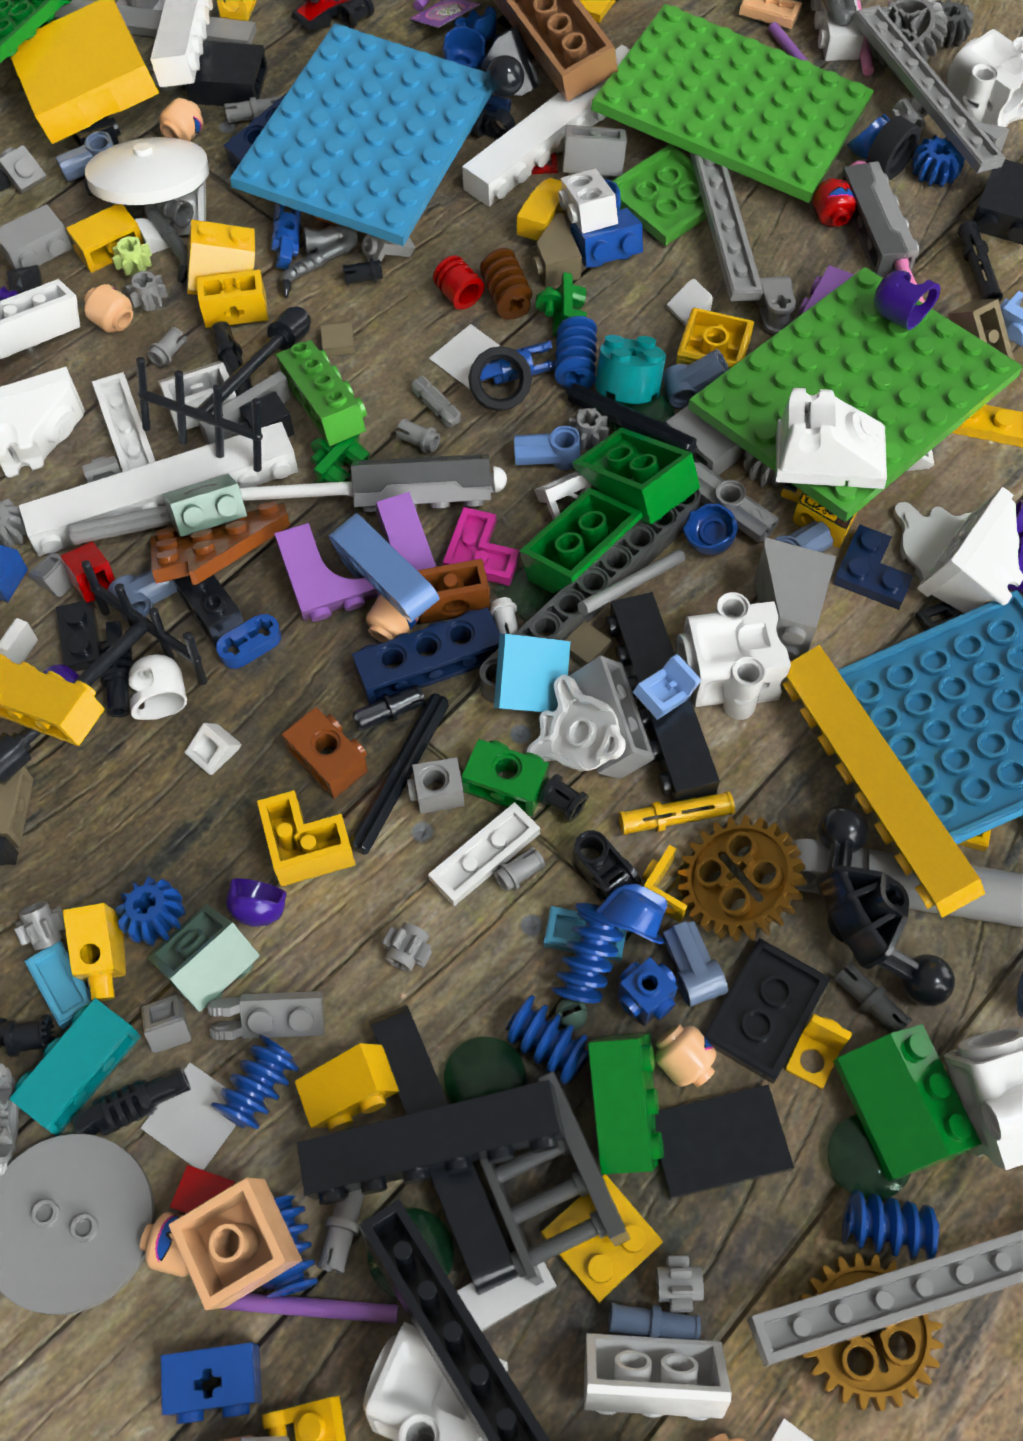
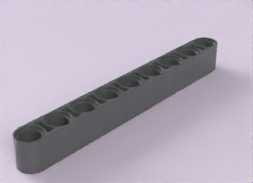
(599, 575)

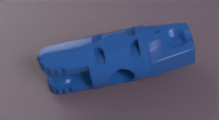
(285, 235)
(502, 372)

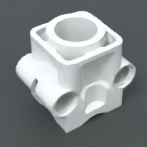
(989, 78)
(735, 655)
(990, 1086)
(411, 1397)

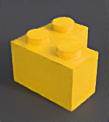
(303, 849)

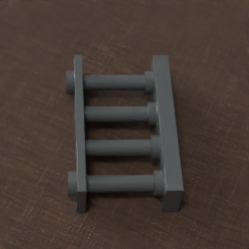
(585, 1181)

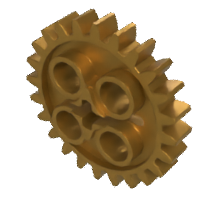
(713, 900)
(873, 1383)

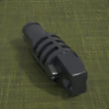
(116, 677)
(130, 1103)

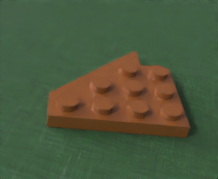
(216, 547)

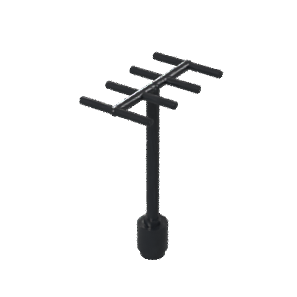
(282, 335)
(15, 747)

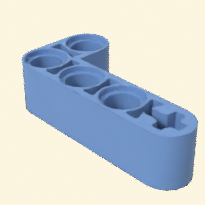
(371, 556)

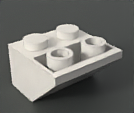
(197, 388)

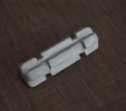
(436, 401)

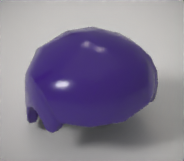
(255, 902)

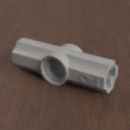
(750, 516)

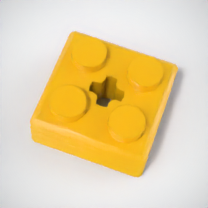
(713, 331)

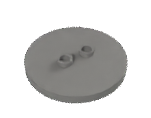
(71, 1223)

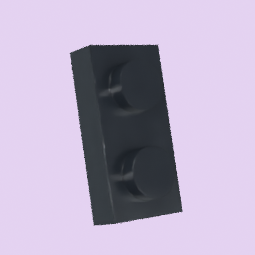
(78, 634)

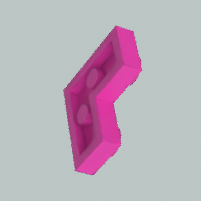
(472, 543)

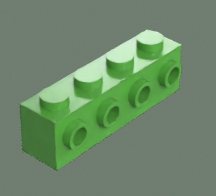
(322, 392)

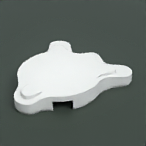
(923, 536)
(580, 731)

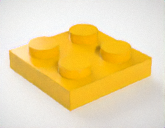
(597, 1261)

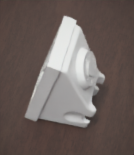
(36, 418)
(829, 443)
(979, 558)

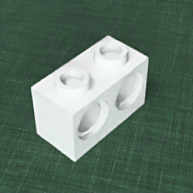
(588, 201)

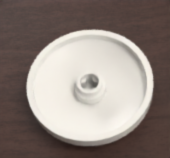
(147, 171)

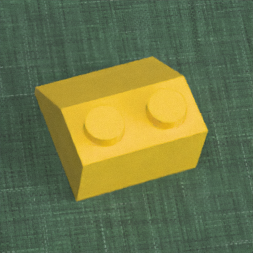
(218, 250)

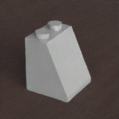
(798, 586)

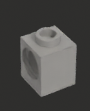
(441, 771)

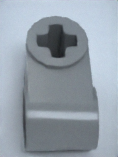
(776, 303)

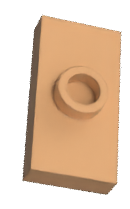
(769, 11)

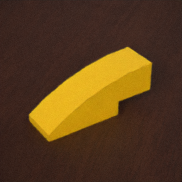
(539, 209)

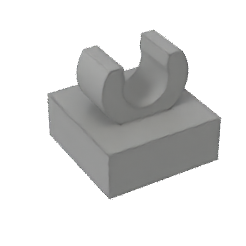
(101, 468)

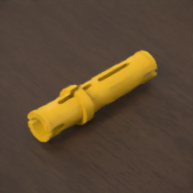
(718, 804)

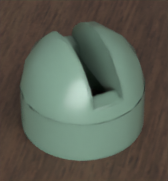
(577, 1018)

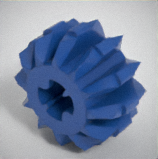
(937, 161)
(150, 911)

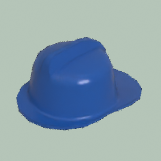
(631, 909)

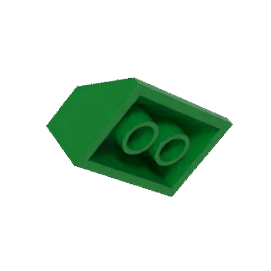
(576, 539)
(906, 1102)

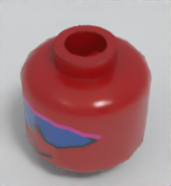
(834, 202)

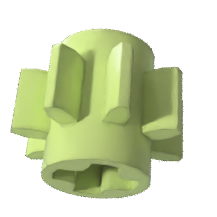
(131, 256)

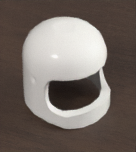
(158, 686)

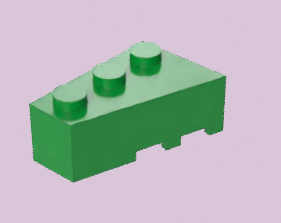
(625, 1103)

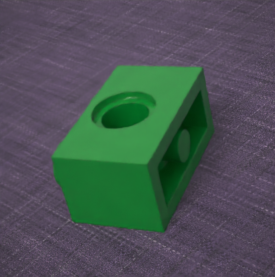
(492, 758)

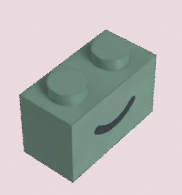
(204, 505)

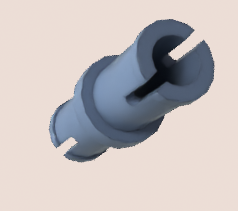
(653, 1322)

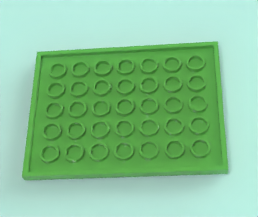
(734, 101)
(909, 380)

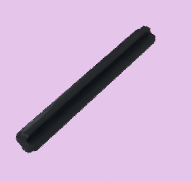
(630, 418)
(398, 774)

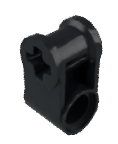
(605, 871)

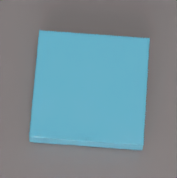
(528, 672)

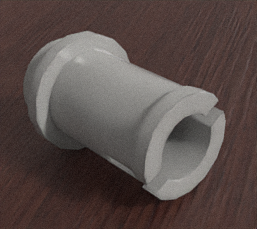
(162, 351)
(415, 434)
(519, 869)

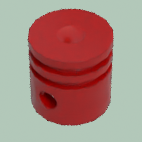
(458, 282)

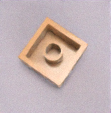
(235, 1243)

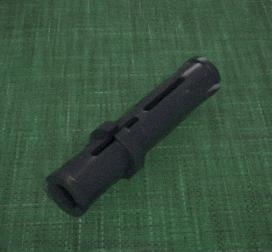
(970, 236)
(229, 352)

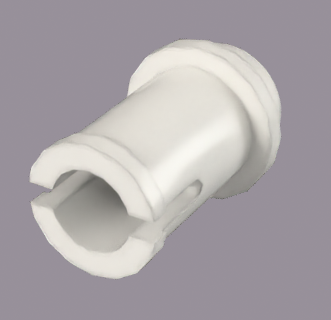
(503, 612)

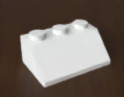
(655, 1376)

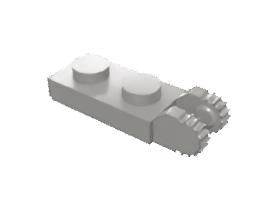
(269, 1015)

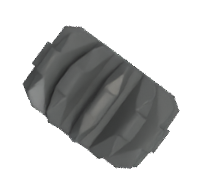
(959, 22)

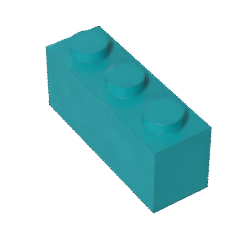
(74, 1066)

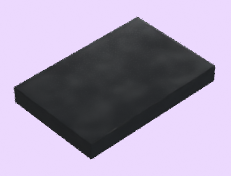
(766, 1010)
(722, 1142)

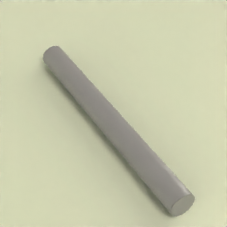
(631, 582)

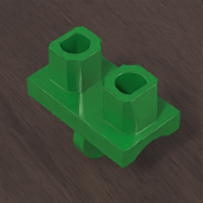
(560, 301)
(332, 458)

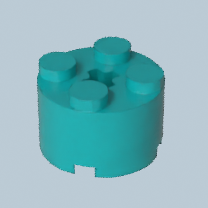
(630, 368)

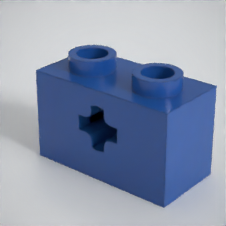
(186, 1371)

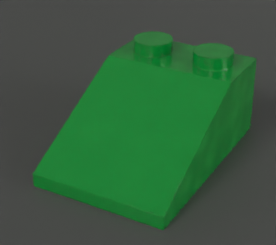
(640, 472)

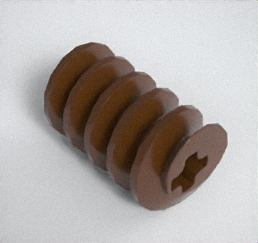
(506, 283)

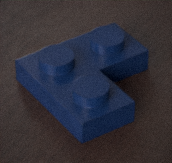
(866, 575)

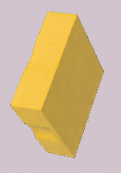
(82, 70)

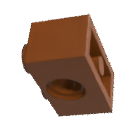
(459, 587)
(333, 770)

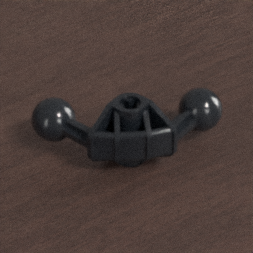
(510, 65)
(871, 911)

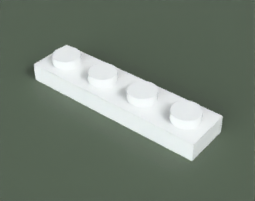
(123, 422)

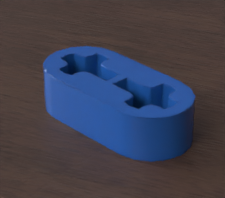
(248, 641)

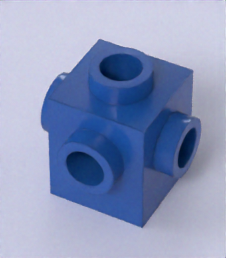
(644, 1003)

